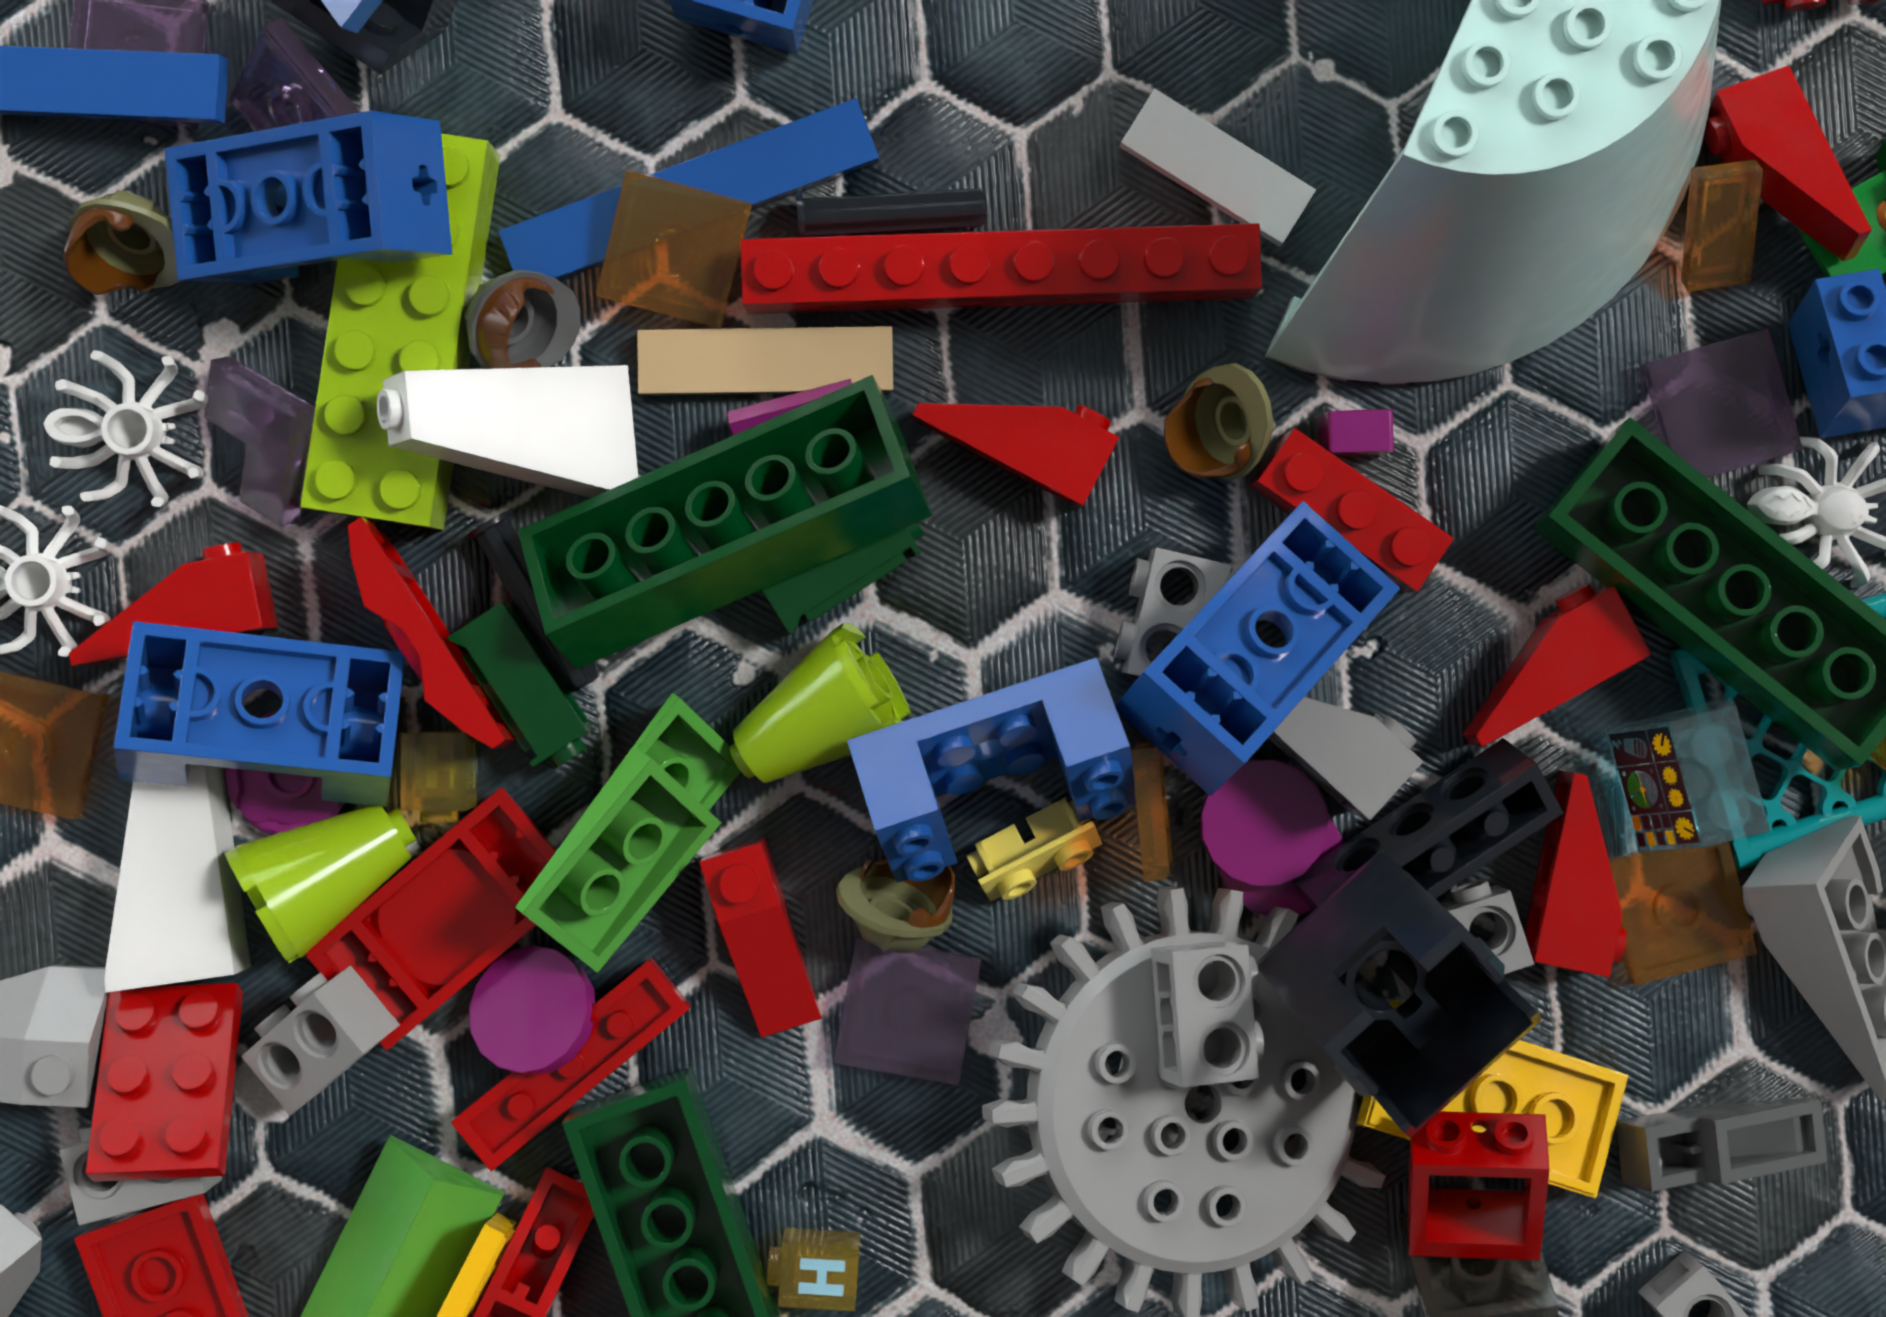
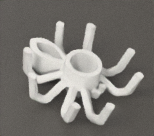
(128, 429)
(1829, 510)
(42, 581)

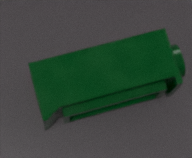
(840, 578)
(523, 685)

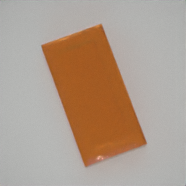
(1721, 225)

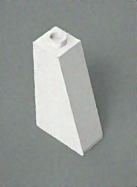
(523, 423)
(176, 892)

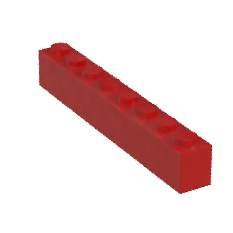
(1001, 268)

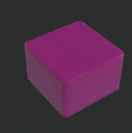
(1356, 432)

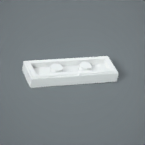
(1217, 167)

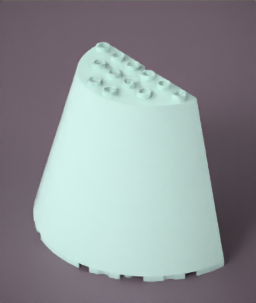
(1520, 192)

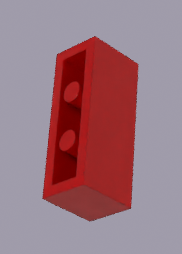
(1365, 514)

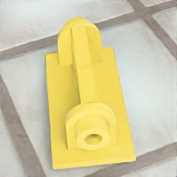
(1016, 865)

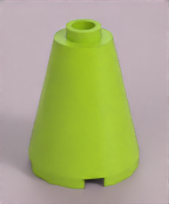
(818, 708)
(319, 873)

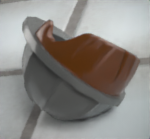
(522, 321)

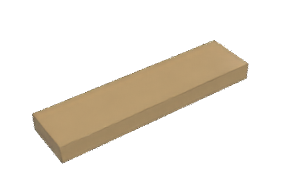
(761, 359)

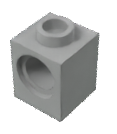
(1683, 1285)

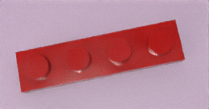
(528, 1103)

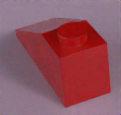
(1801, 176)
(1037, 443)
(218, 593)
(1562, 658)
(1574, 897)
(760, 936)
(539, 1250)

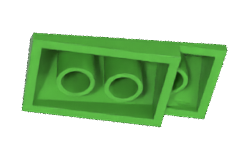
(633, 836)
(404, 1238)

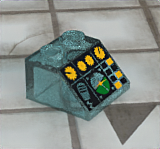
(1688, 778)

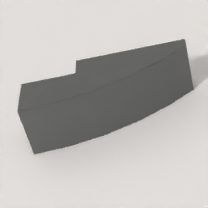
(1720, 1143)

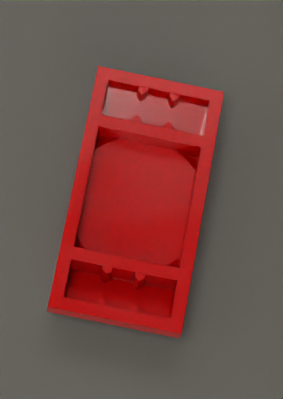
(422, 636)
(442, 914)

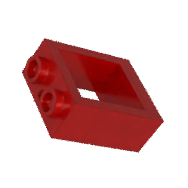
(1478, 1221)

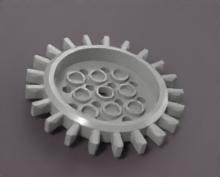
(1113, 1182)

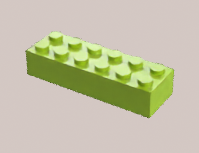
(391, 322)

